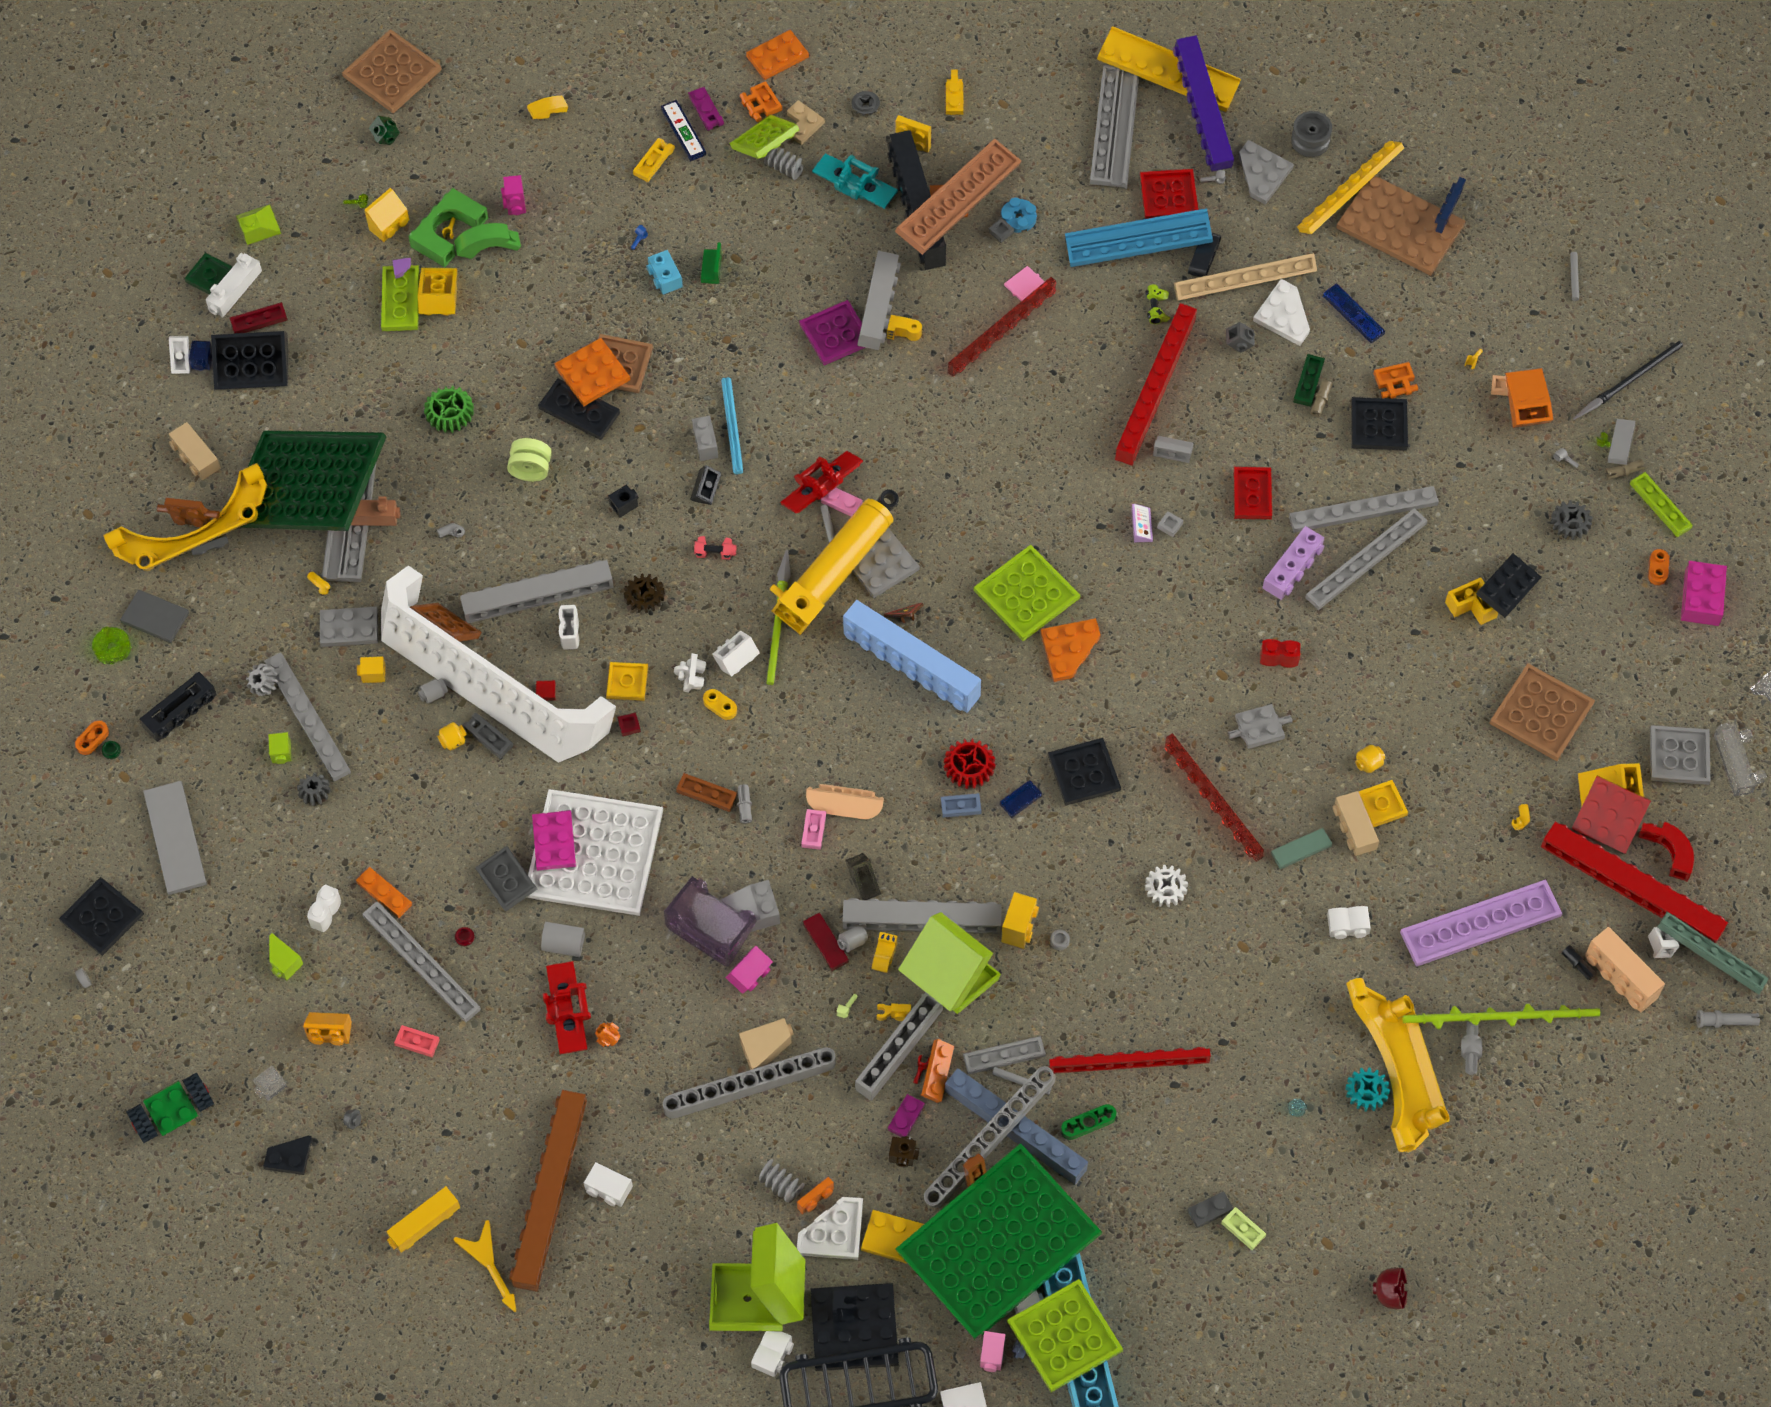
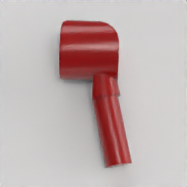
(921, 1066)

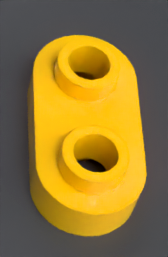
(719, 703)

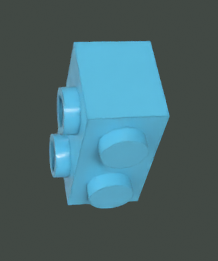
(664, 271)

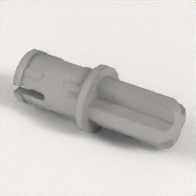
(744, 804)

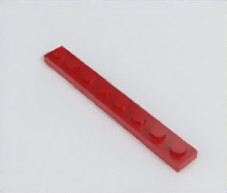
(1138, 1059)

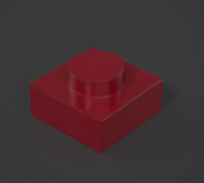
(629, 724)

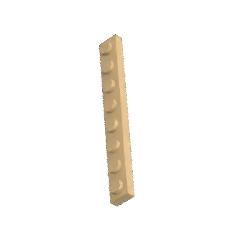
(1245, 276)

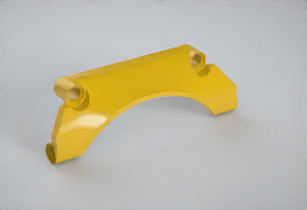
(134, 547)
(1403, 1049)

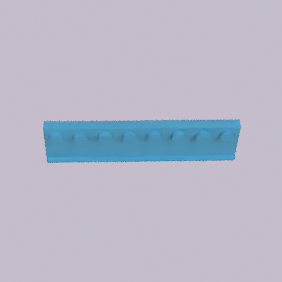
(1138, 237)

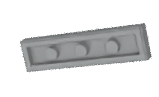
(1004, 1055)

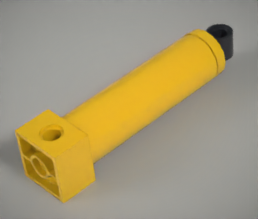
(834, 564)

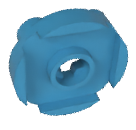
(1023, 207)

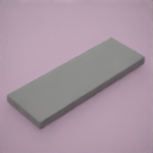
(175, 837)

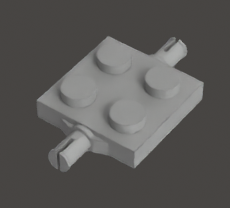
(1259, 726)

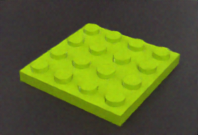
(1026, 593)
(1065, 1335)

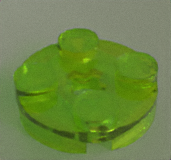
(111, 635)

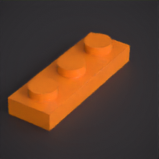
(384, 892)
(937, 1070)

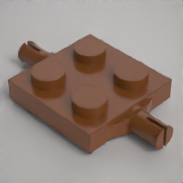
(187, 512)

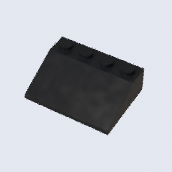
(250, 360)

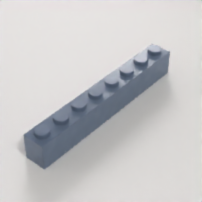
(1026, 1132)

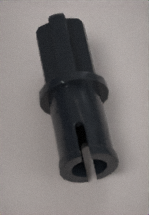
(1579, 962)

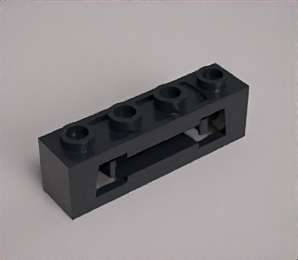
(178, 707)

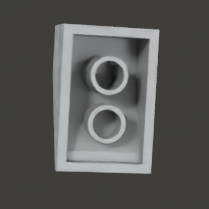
(757, 899)

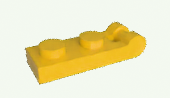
(653, 160)

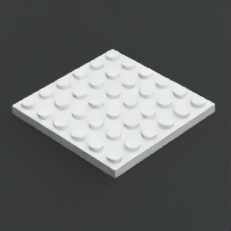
(611, 853)

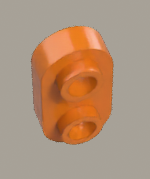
(1658, 565)
(90, 737)

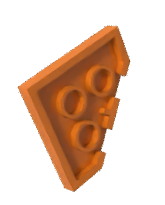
(1069, 646)

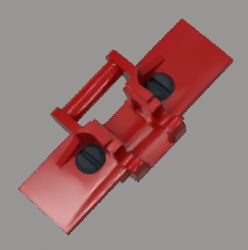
(818, 488)
(560, 1010)

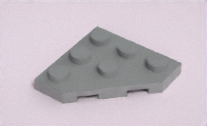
(1263, 171)

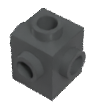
(1240, 337)

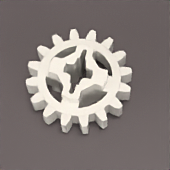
(1168, 893)

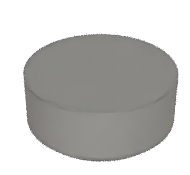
(1059, 939)
(83, 978)

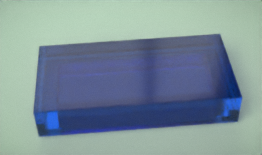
(1020, 798)

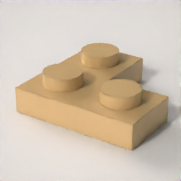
(806, 119)

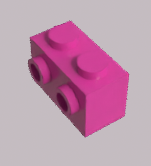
(513, 195)
(749, 969)

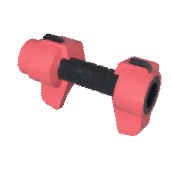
(726, 551)

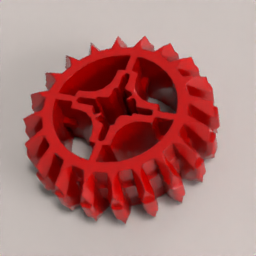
(959, 756)

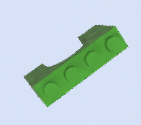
(452, 205)

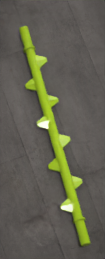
(1511, 1017)

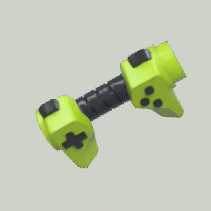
(1155, 294)

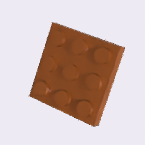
(447, 621)

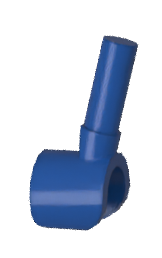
(642, 234)

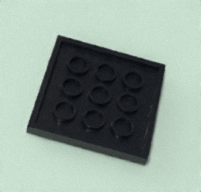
(871, 1328)

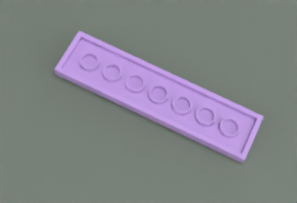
(1480, 923)

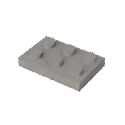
(348, 626)

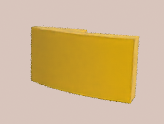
(542, 108)

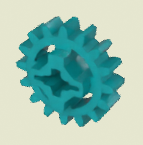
(1366, 1097)

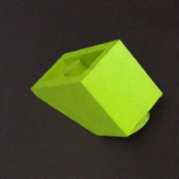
(283, 958)

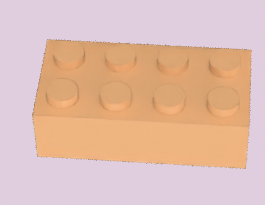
(1624, 969)

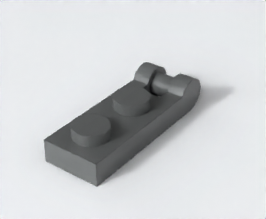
(488, 735)

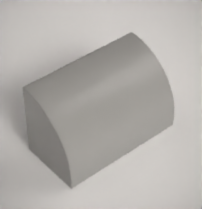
(562, 939)

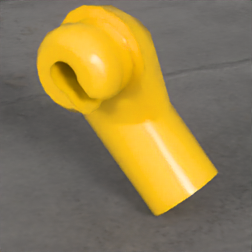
(319, 582)
(1524, 818)

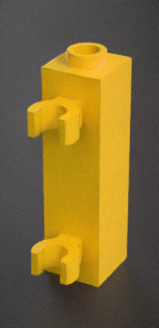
(422, 1220)

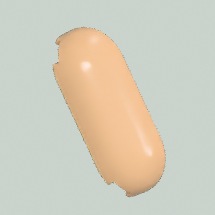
(844, 801)

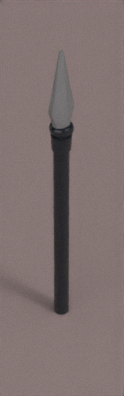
(1608, 394)

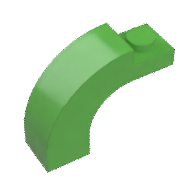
(486, 236)

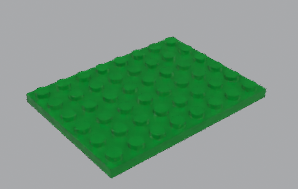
(998, 1241)

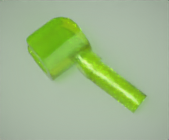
(361, 201)
(1604, 441)

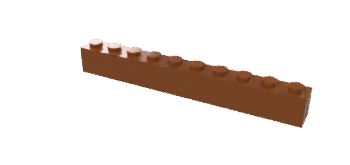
(549, 1190)

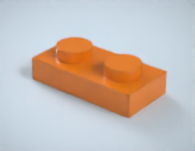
(810, 1200)

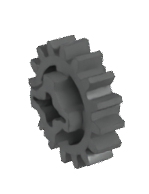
(1571, 520)

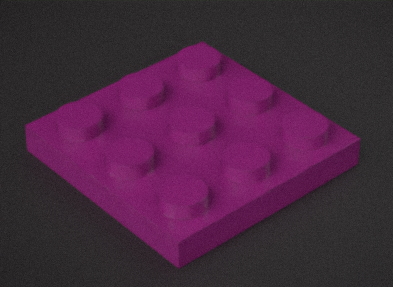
(833, 332)

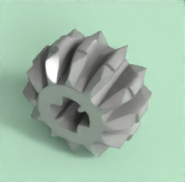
(262, 679)

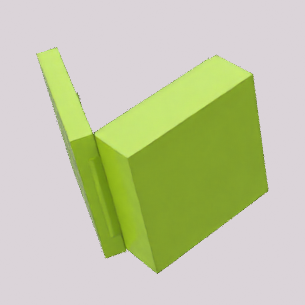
(949, 964)
(772, 1281)

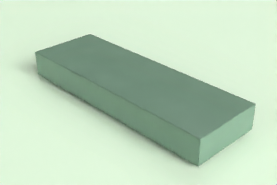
(1301, 848)

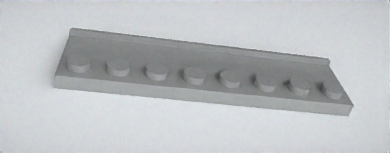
(1114, 127)
(346, 549)

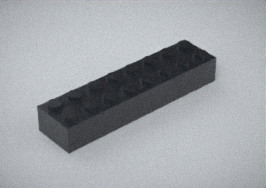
(913, 189)

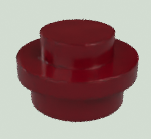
(464, 936)

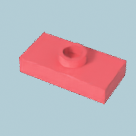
(417, 1041)

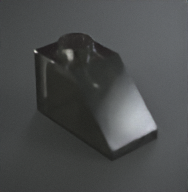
(863, 876)

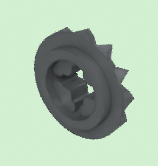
(864, 97)

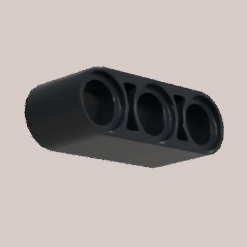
(1204, 257)

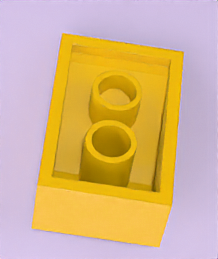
(437, 291)

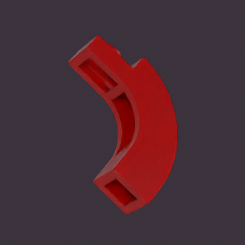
(1677, 845)

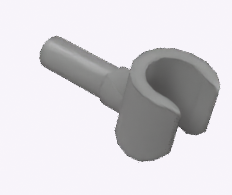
(1219, 178)
(1562, 454)

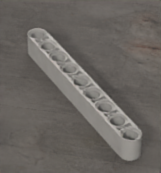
(742, 1090)
(993, 1126)

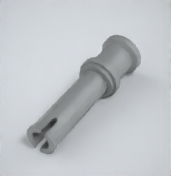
(1718, 1019)

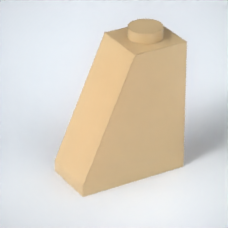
(765, 1042)

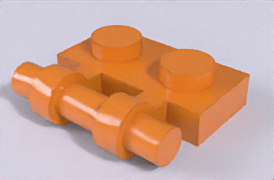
(764, 97)
(1395, 375)

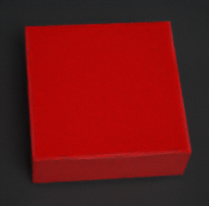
(546, 690)

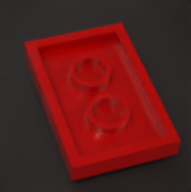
(1252, 493)

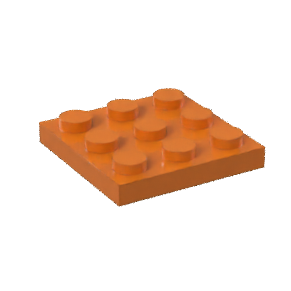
(592, 371)

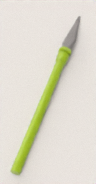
(783, 578)

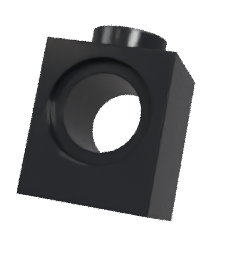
(623, 507)

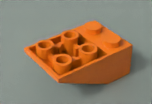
(1528, 398)

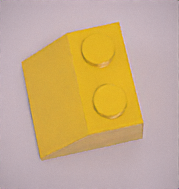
(386, 215)

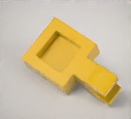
(896, 1011)

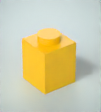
(371, 669)

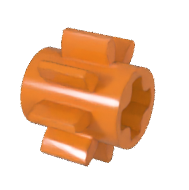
(607, 1034)

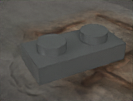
(215, 543)
(1210, 1209)

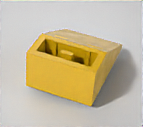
(1624, 775)

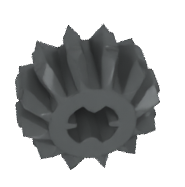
(307, 785)

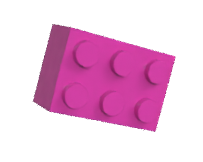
(1703, 593)

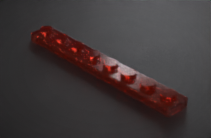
(998, 330)
(1217, 802)

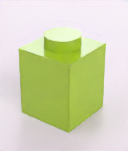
(280, 748)

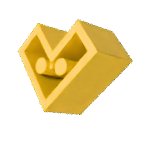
(1465, 599)
(1017, 923)

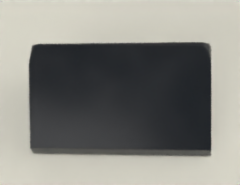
(705, 485)

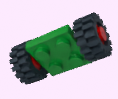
(170, 1108)

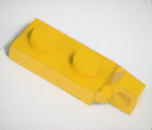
(954, 94)

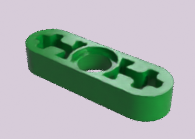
(1104, 1121)

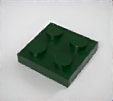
(207, 273)

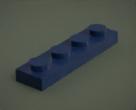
(1451, 200)

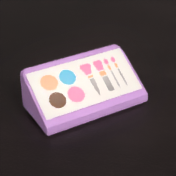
(1141, 523)

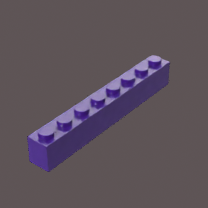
(1203, 103)

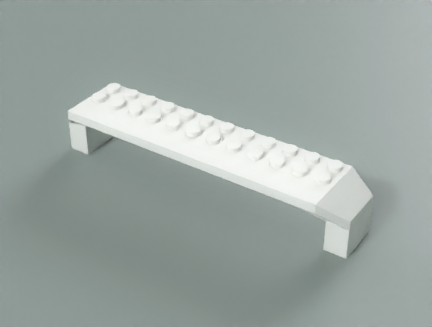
(551, 730)

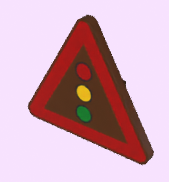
(905, 612)

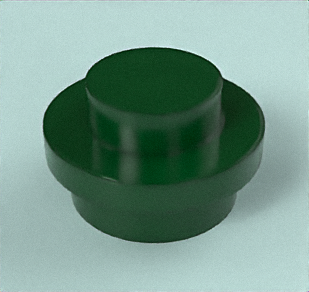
(111, 750)

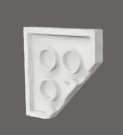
(1284, 313)
(834, 1231)

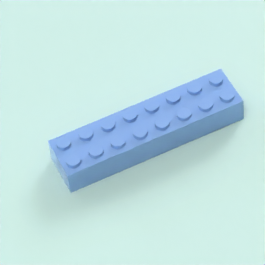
(911, 656)

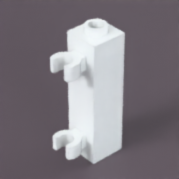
(233, 285)

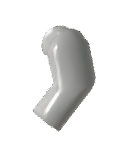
(451, 529)

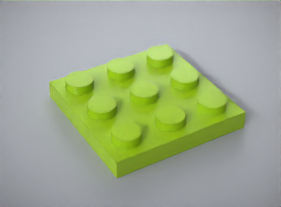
(764, 136)

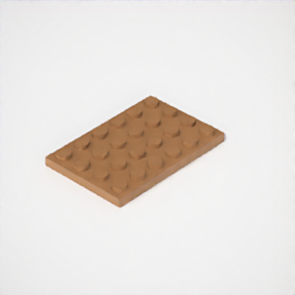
(1399, 225)

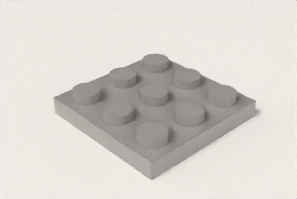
(885, 565)
(1679, 755)

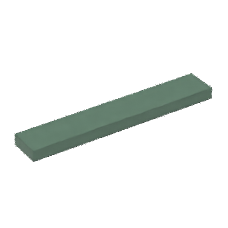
(1713, 953)

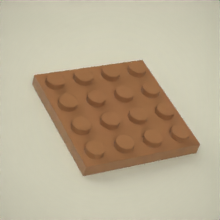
(391, 71)
(1542, 712)

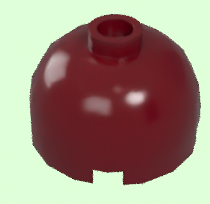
(1391, 1288)

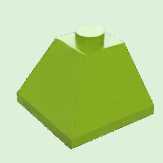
(258, 224)

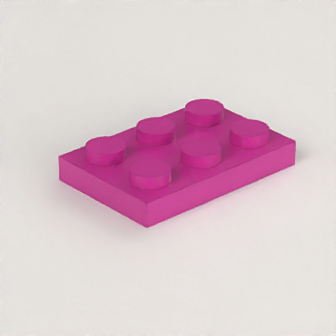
(554, 840)

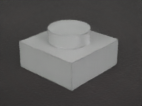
(1170, 524)

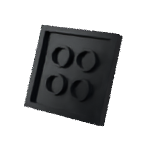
(1379, 423)
(1084, 771)
(101, 916)

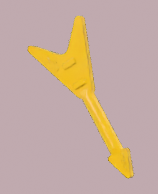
(483, 1253)

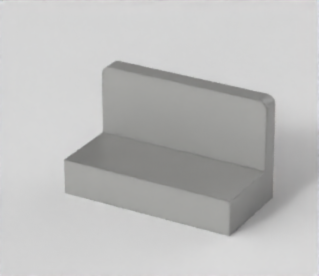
(1173, 449)

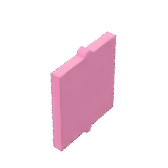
(1024, 283)

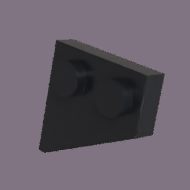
(289, 1156)

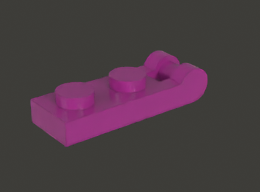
(705, 108)

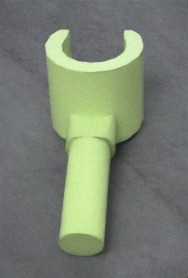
(843, 1011)

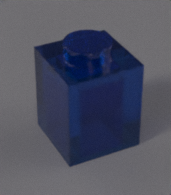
(200, 355)

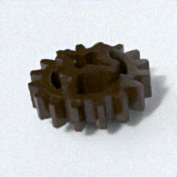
(649, 598)

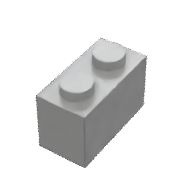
(705, 438)

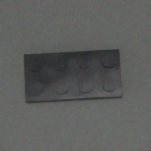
(564, 405)
(1508, 585)

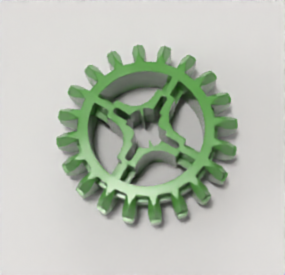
(451, 415)

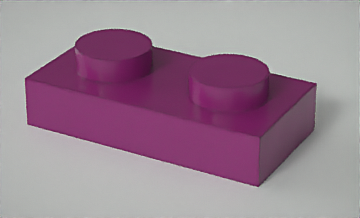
(906, 1116)

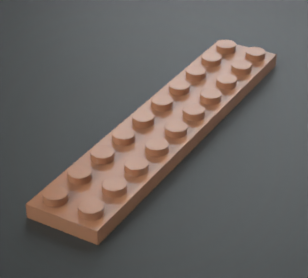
(958, 196)

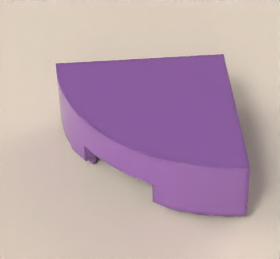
(401, 266)

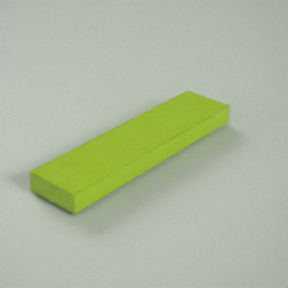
(1661, 504)

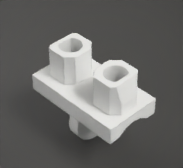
(688, 670)

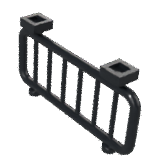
(905, 1345)

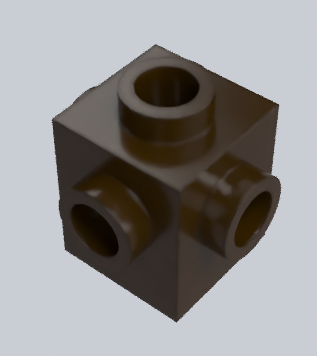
(903, 1151)

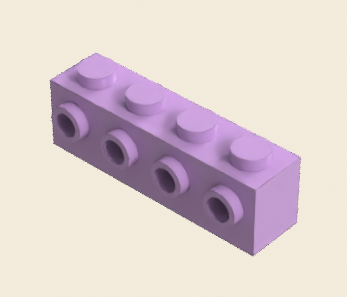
(1293, 563)

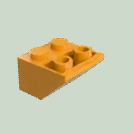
(328, 1028)

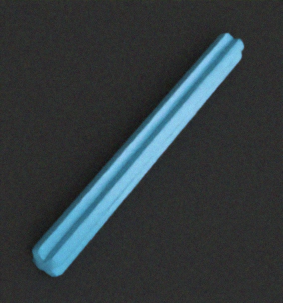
(732, 426)

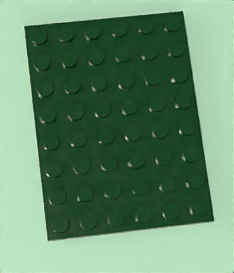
(313, 478)

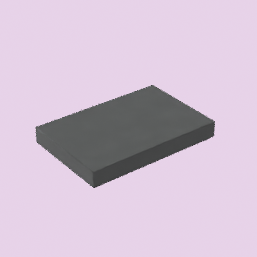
(154, 616)
(506, 878)

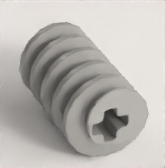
(783, 163)
(780, 1182)

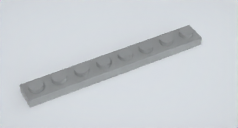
(1364, 509)
(1366, 559)
(308, 718)
(421, 961)

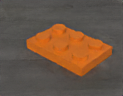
(777, 54)

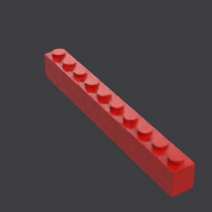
(1156, 384)
(1630, 881)

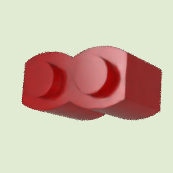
(1280, 653)

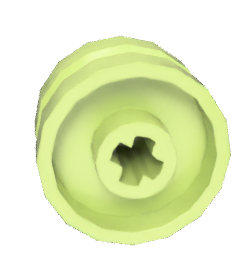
(529, 459)

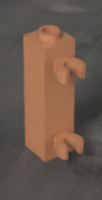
(377, 513)

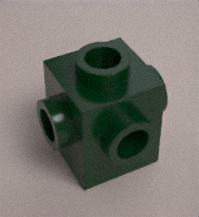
(384, 130)

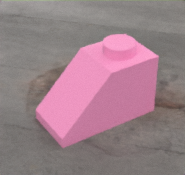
(992, 1351)

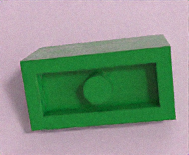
(711, 265)

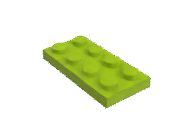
(400, 300)

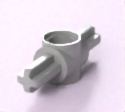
(1471, 1048)

